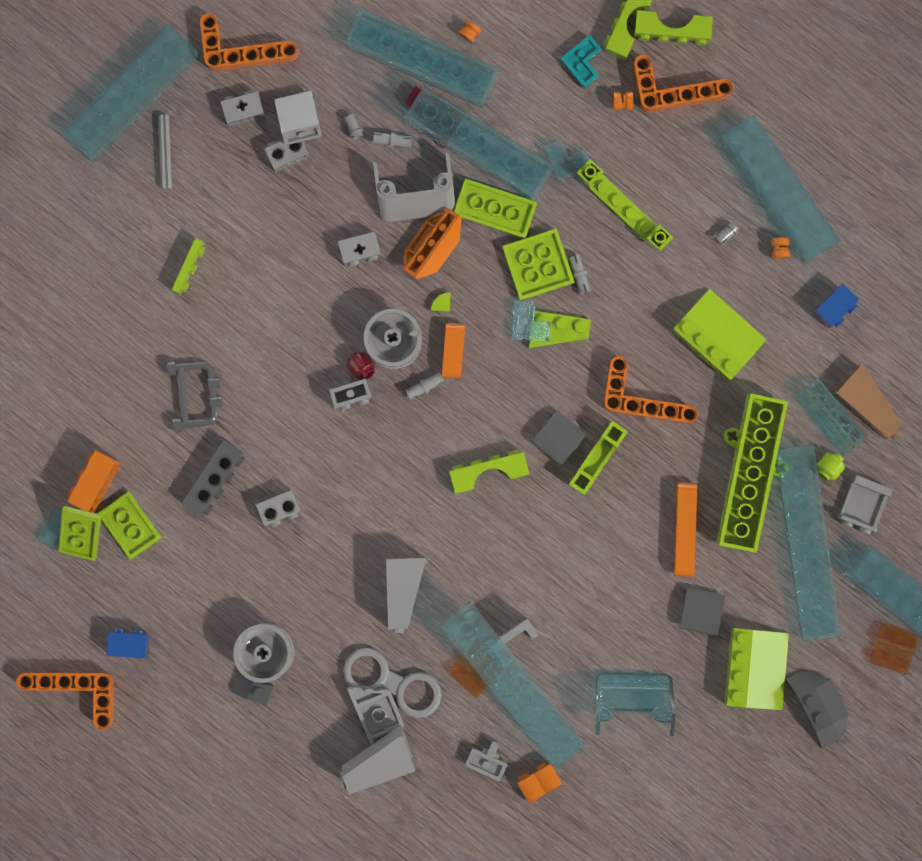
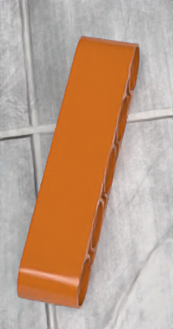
(685, 529)

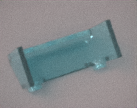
(634, 693)

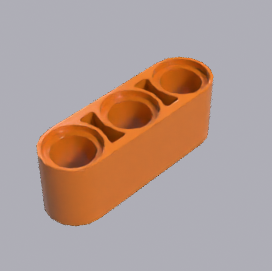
(453, 350)

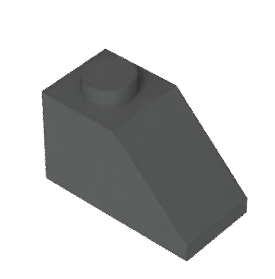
(252, 690)

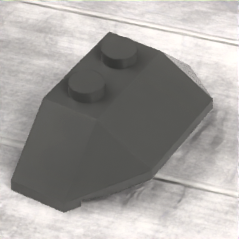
(820, 705)

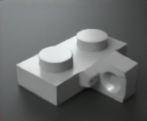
(487, 761)

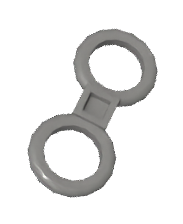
(394, 682)

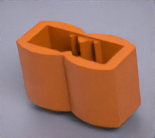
(538, 782)

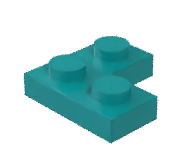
(577, 61)

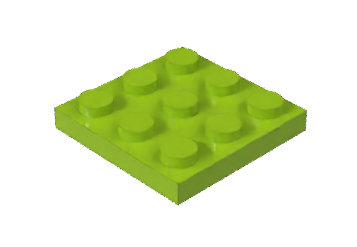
(538, 264)

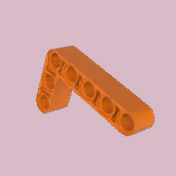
(242, 52)
(676, 92)
(641, 403)
(75, 685)

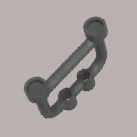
(213, 383)

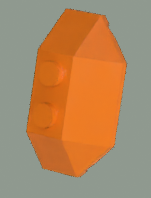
(432, 244)

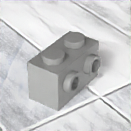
(351, 394)

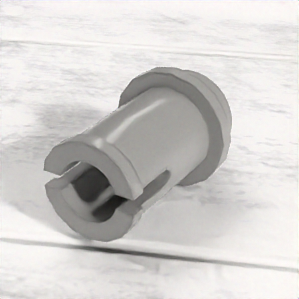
(353, 127)
(726, 233)

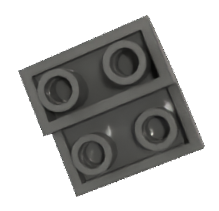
(558, 438)
(702, 611)

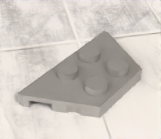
(376, 711)

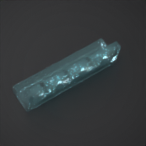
(828, 418)

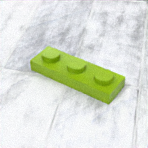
(189, 267)

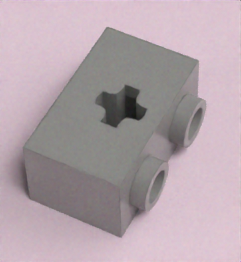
(252, 111)
(366, 241)

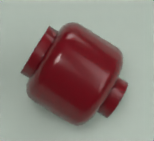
(361, 366)

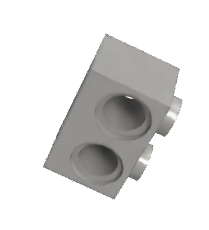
(289, 157)
(277, 504)

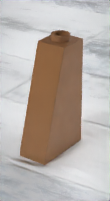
(867, 401)

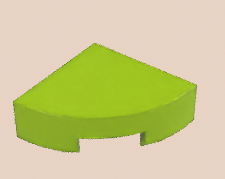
(441, 303)

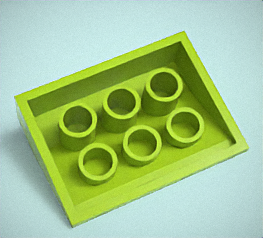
(719, 335)
(756, 669)

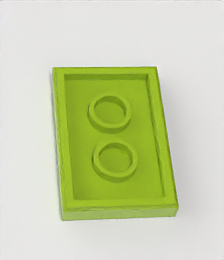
(129, 525)
(79, 533)

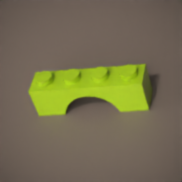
(650, 27)
(620, 41)
(597, 458)
(512, 465)

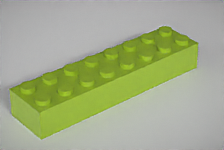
(751, 472)

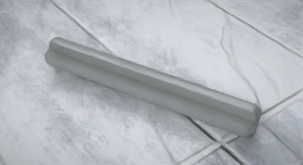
(164, 148)

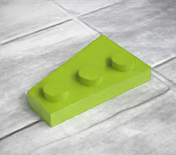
(562, 329)

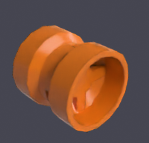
(623, 101)
(780, 248)

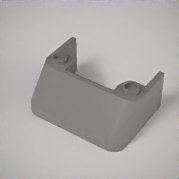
(417, 204)

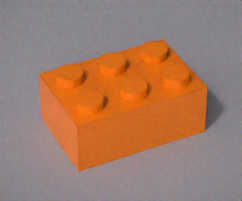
(93, 481)

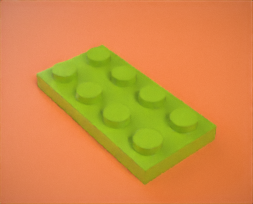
(495, 208)

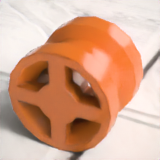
(469, 31)

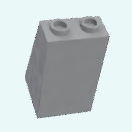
(402, 589)
(378, 763)

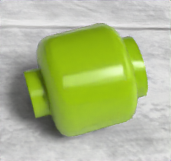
(830, 466)

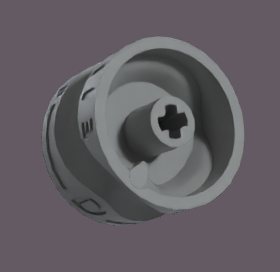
(378, 336)
(249, 656)

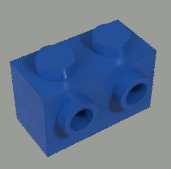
(836, 305)
(128, 644)

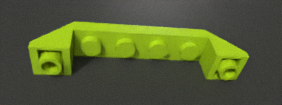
(623, 207)

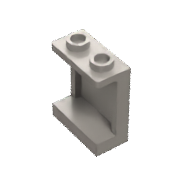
(298, 118)
(864, 504)
(517, 629)

